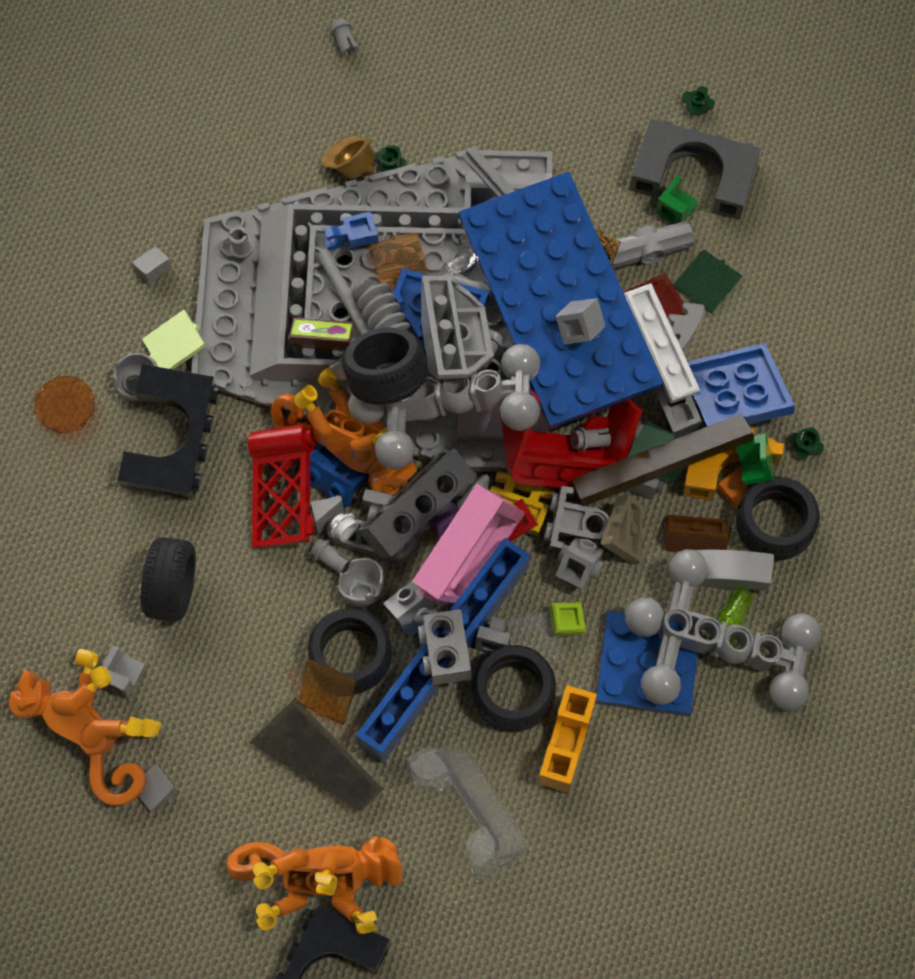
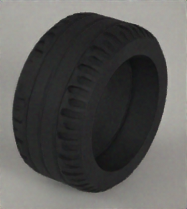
(390, 383)
(790, 492)
(168, 579)
(358, 620)
(507, 657)

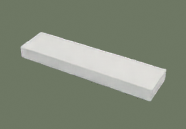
(662, 344)

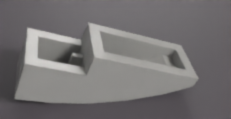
(738, 569)

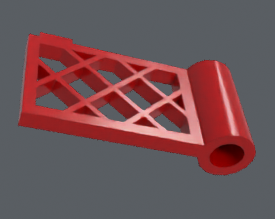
(273, 448)

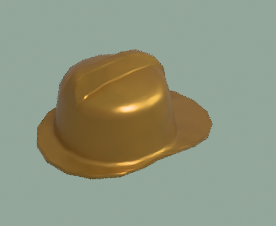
(350, 157)

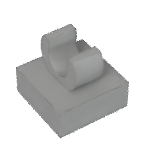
(374, 501)
(492, 637)

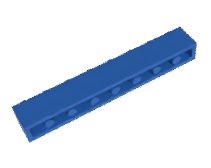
(413, 688)

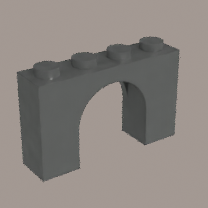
(668, 143)

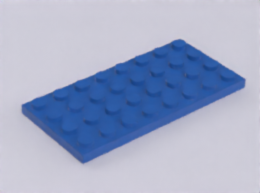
(538, 259)

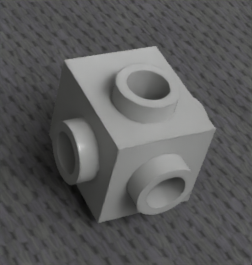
(580, 562)
(408, 608)

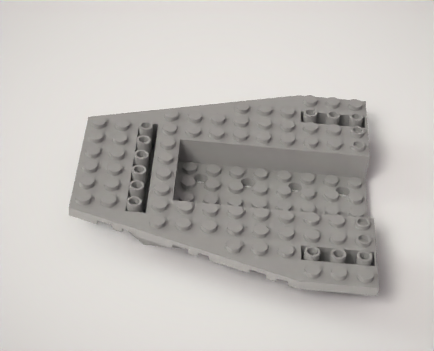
(252, 301)

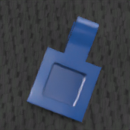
(355, 229)

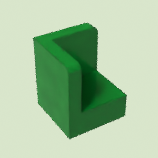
(675, 204)
(756, 460)

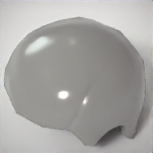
(127, 374)
(362, 583)

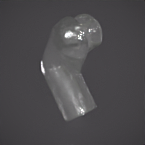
(464, 259)

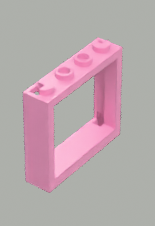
(466, 545)

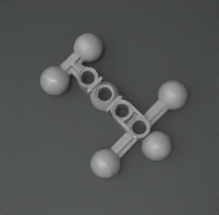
(457, 395)
(661, 682)

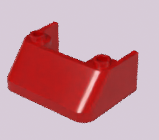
(551, 460)

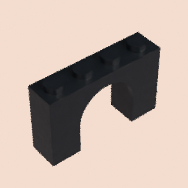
(178, 472)
(334, 937)

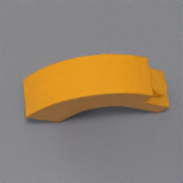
(703, 475)

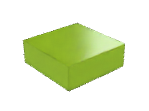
(567, 619)

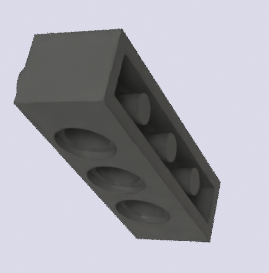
(380, 529)

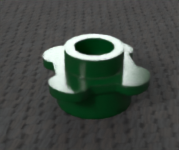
(696, 107)
(390, 152)
(810, 435)

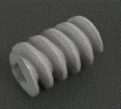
(378, 306)

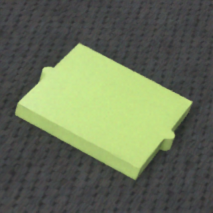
(174, 341)

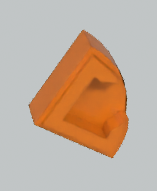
(733, 487)

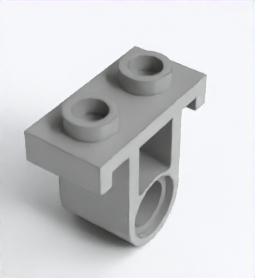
(571, 519)

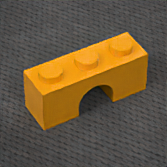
(567, 739)

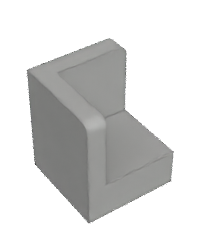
(580, 321)
(123, 671)

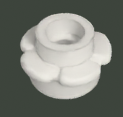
(343, 526)

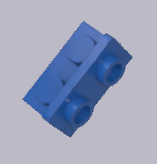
(333, 476)

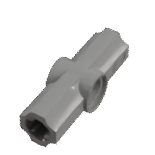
(652, 244)

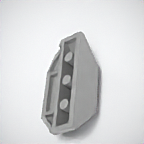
(453, 328)

